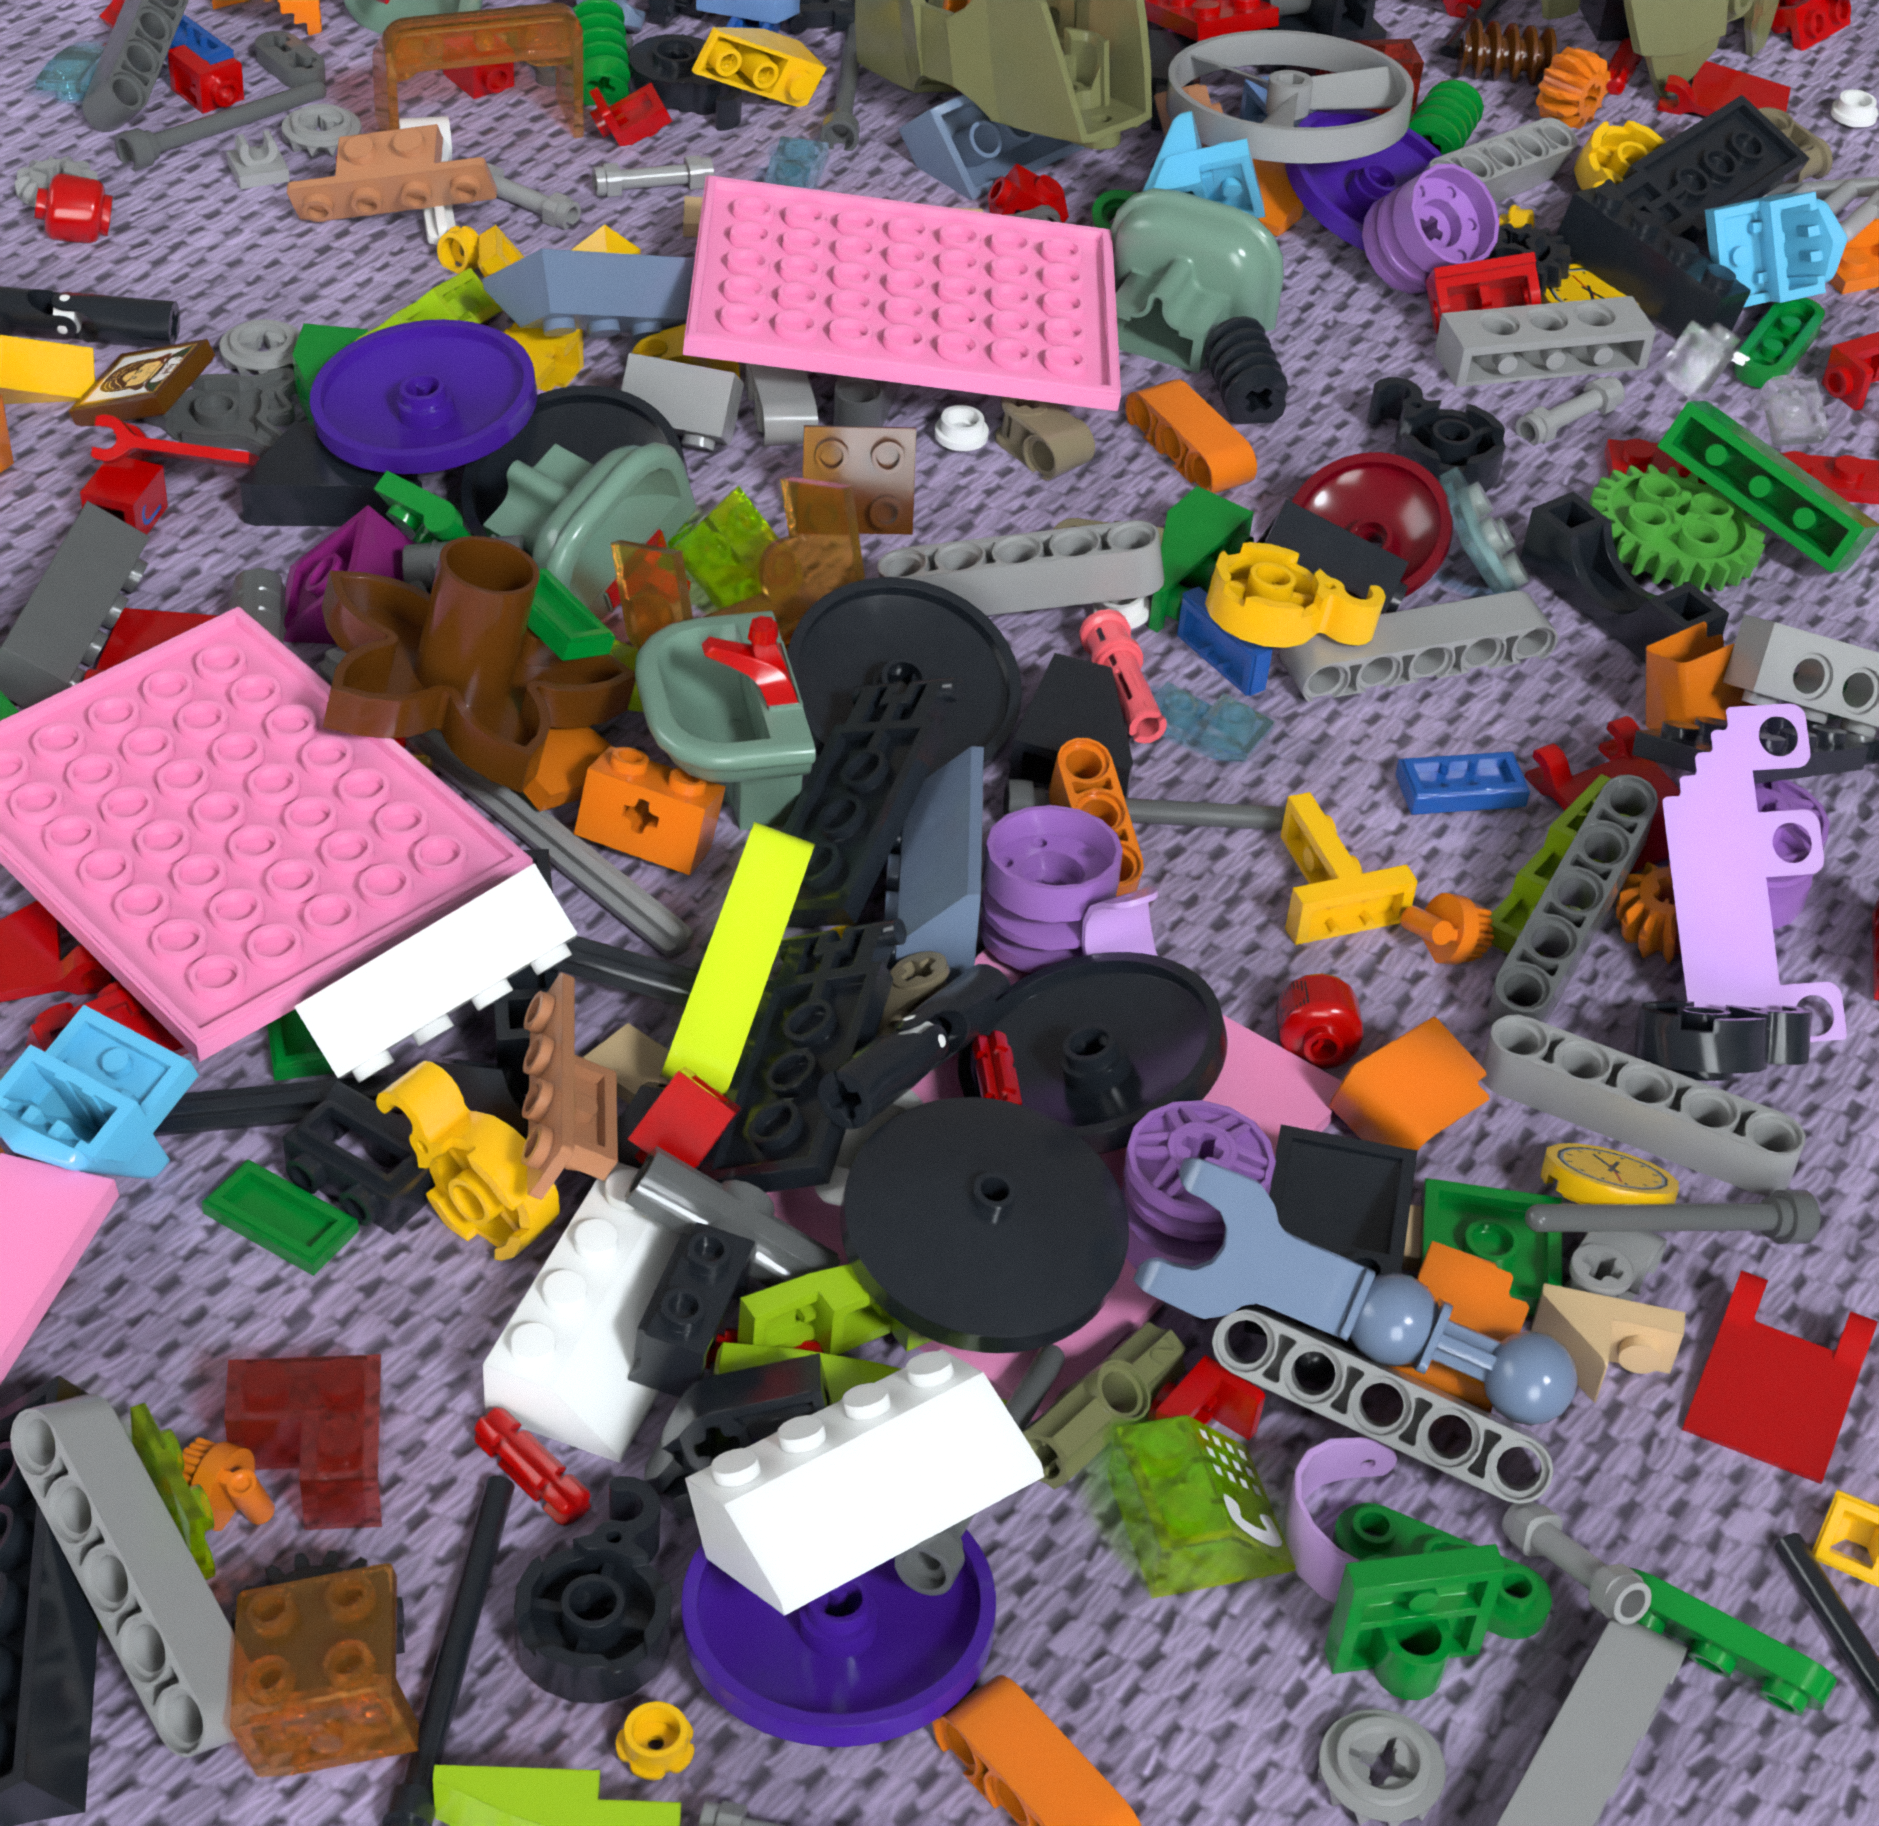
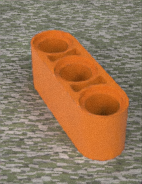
(1192, 435)
(1089, 782)
(1026, 1761)

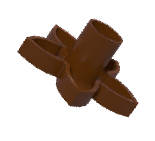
(462, 662)

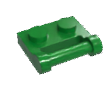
(420, 511)

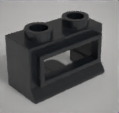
(359, 1187)
(688, 1308)

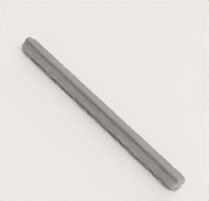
(543, 831)

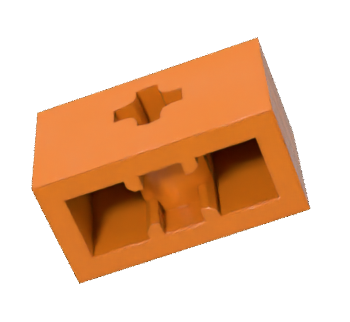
(649, 809)

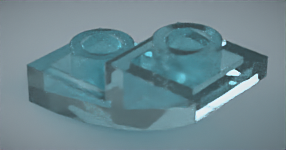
(71, 70)
(798, 163)
(1218, 731)

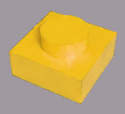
(496, 251)

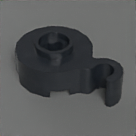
(668, 65)
(1439, 436)
(1720, 1042)
(606, 1579)

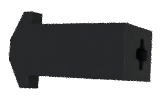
(746, 1407)

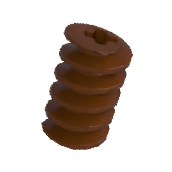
(1506, 50)

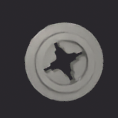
(301, 125)
(41, 172)
(241, 346)
(1363, 1738)

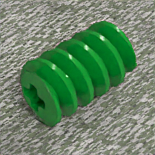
(604, 50)
(1448, 115)

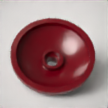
(1385, 503)

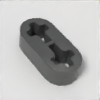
(289, 59)

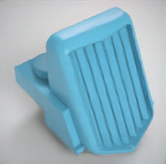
(1214, 173)
(1777, 245)
(93, 1099)

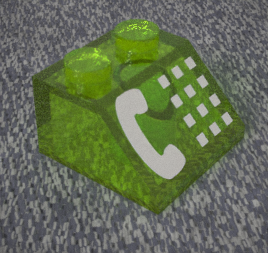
(1193, 1507)

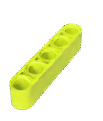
(739, 957)

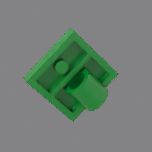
(1415, 1604)

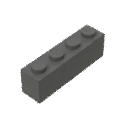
(70, 605)

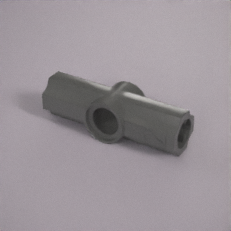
(683, 1195)

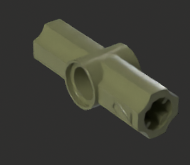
(1105, 1398)

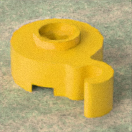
(1612, 152)
(1280, 604)
(471, 1163)

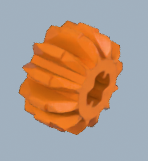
(1573, 87)
(1649, 912)

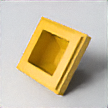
(607, 241)
(1851, 1520)

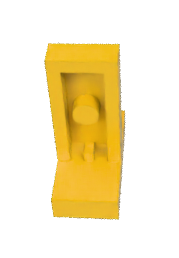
(1338, 892)

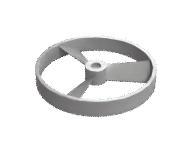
(1361, 81)

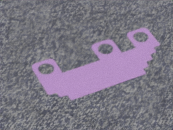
(1721, 865)

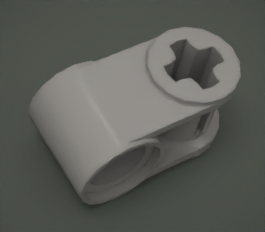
(1615, 1262)

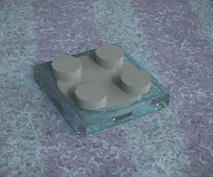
(1482, 536)

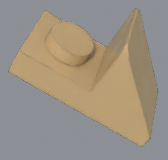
(1607, 1330)

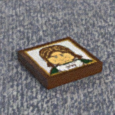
(143, 382)

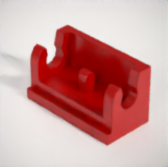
(1483, 285)

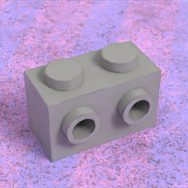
(693, 398)

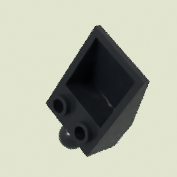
(1345, 1199)

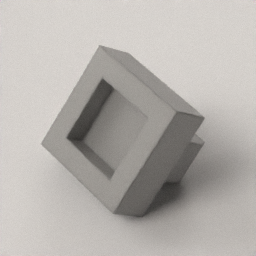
(257, 164)

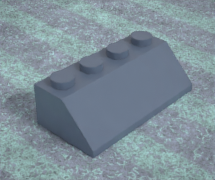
(971, 151)
(594, 292)
(938, 866)

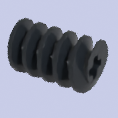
(1246, 371)

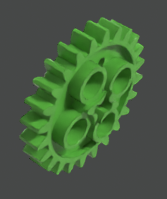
(1678, 528)

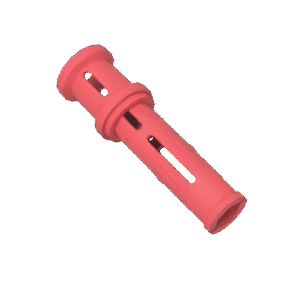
(1126, 660)

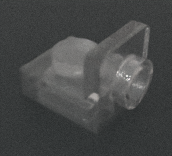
(1700, 359)
(1792, 410)

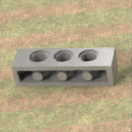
(1544, 341)
(1765, 666)

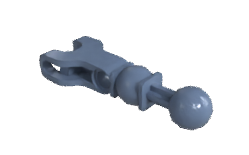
(1386, 1315)

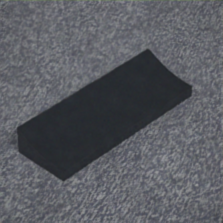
(44, 1648)

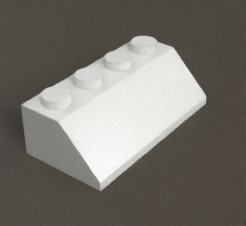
(437, 972)
(575, 1331)
(860, 1480)

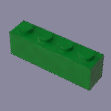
(1768, 486)

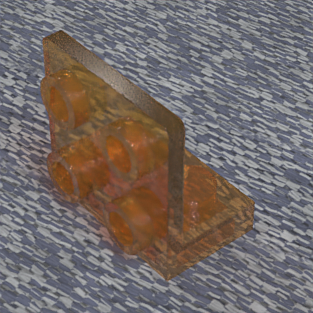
(319, 1673)

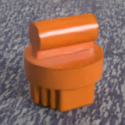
(1451, 928)
(228, 1480)

